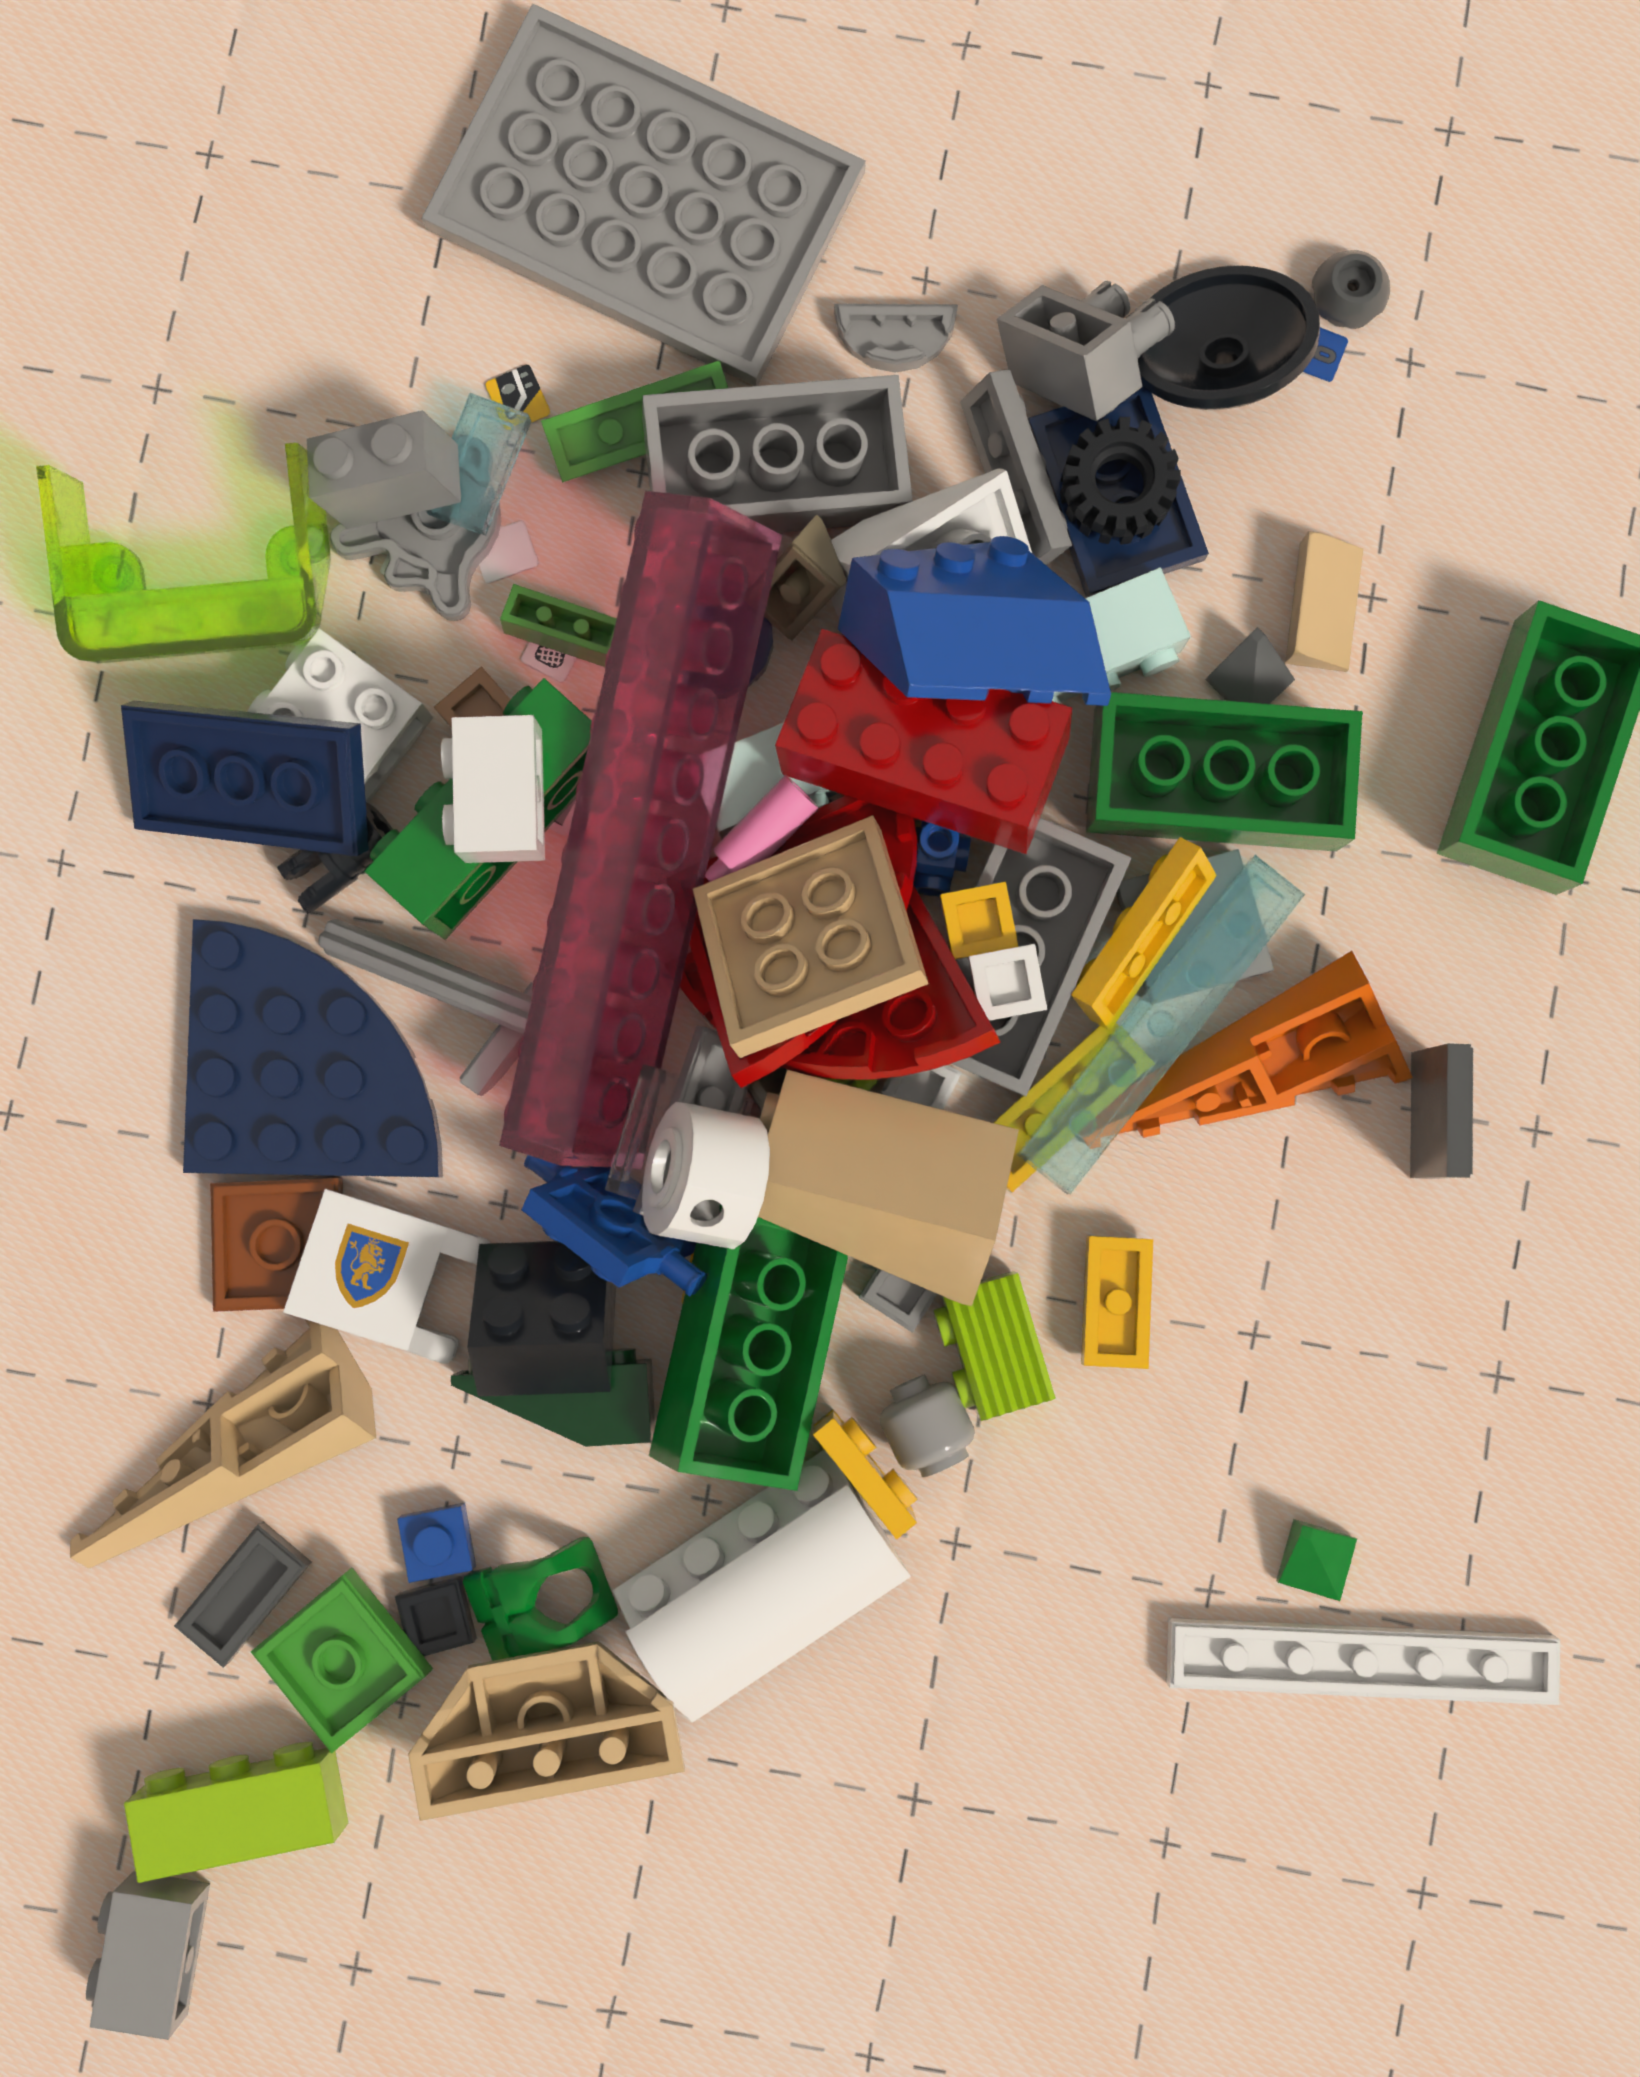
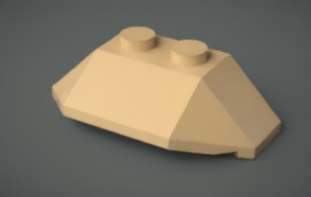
(542, 1731)

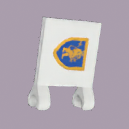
(372, 1273)

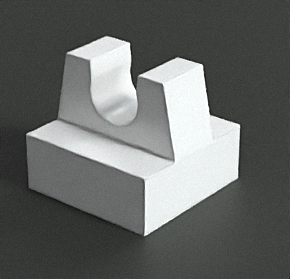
(1008, 982)

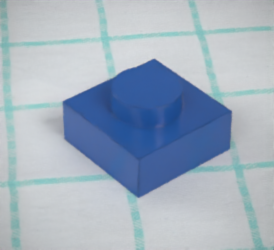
(436, 1542)

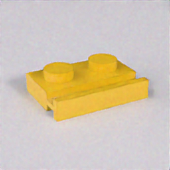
(883, 1492)

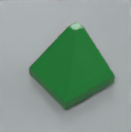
(1316, 1560)

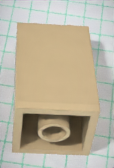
(887, 1181)

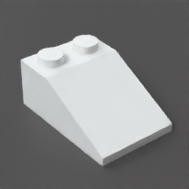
(958, 514)

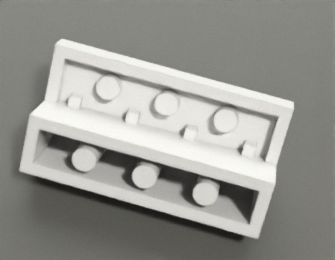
(757, 1587)

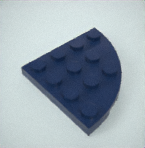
(296, 1067)

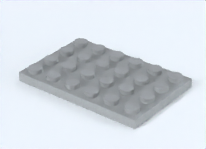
(644, 194)

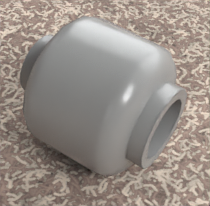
(927, 1426)

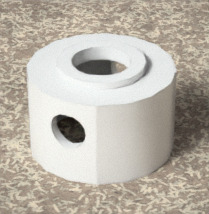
(698, 1163)

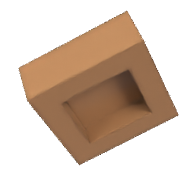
(473, 698)

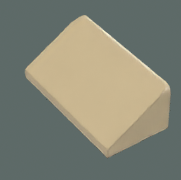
(1324, 603)

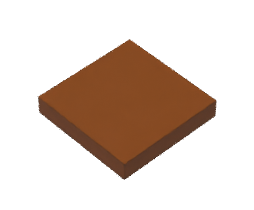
(260, 1239)

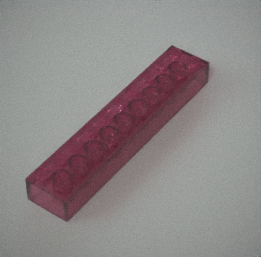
(641, 825)

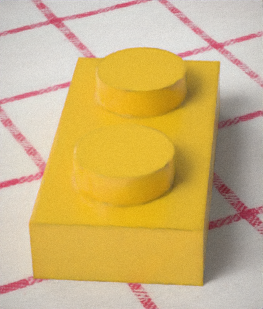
(1117, 1302)

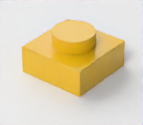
(979, 920)

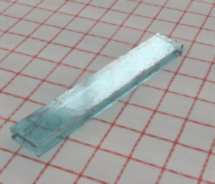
(1160, 1025)

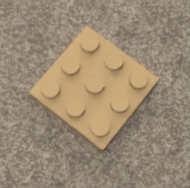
(808, 937)

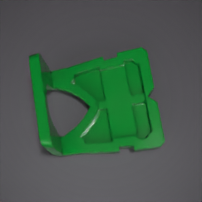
(508, 1594)

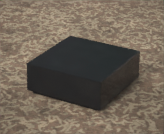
(437, 1616)

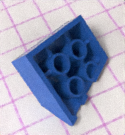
(973, 623)

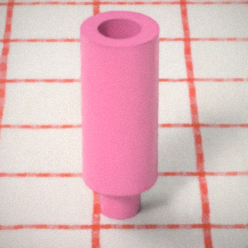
(763, 829)

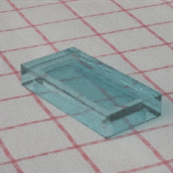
(488, 446)

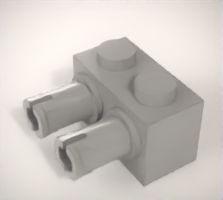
(1081, 349)

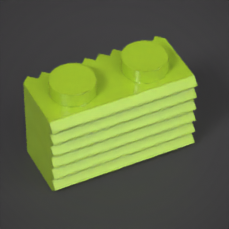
(996, 1349)

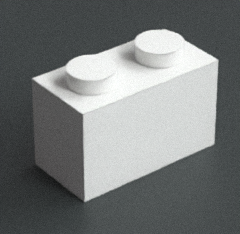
(495, 789)

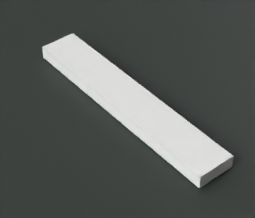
(1363, 1661)

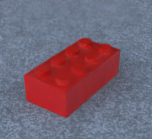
(933, 759)

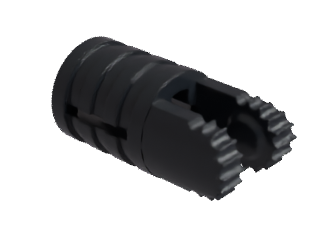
(342, 868)

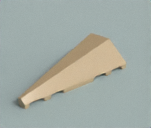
(286, 1421)

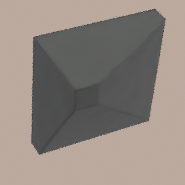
(1252, 672)

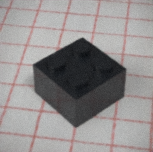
(539, 1322)

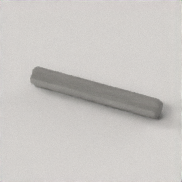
(426, 974)

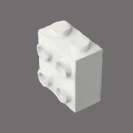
(337, 685)

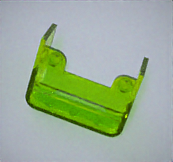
(111, 616)

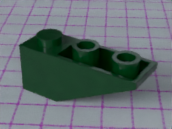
(588, 1419)

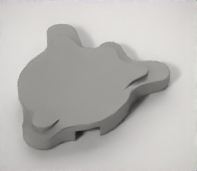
(423, 556)

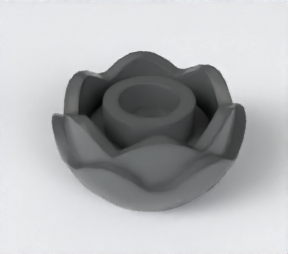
(1345, 306)

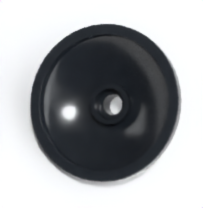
(1233, 338)

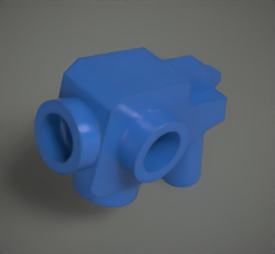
(938, 856)

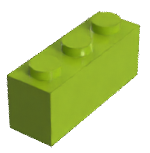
(235, 1811)

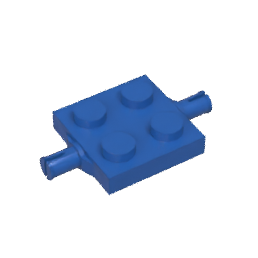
(604, 1227)

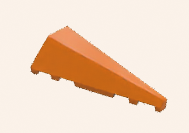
(1298, 1043)

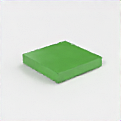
(342, 1660)

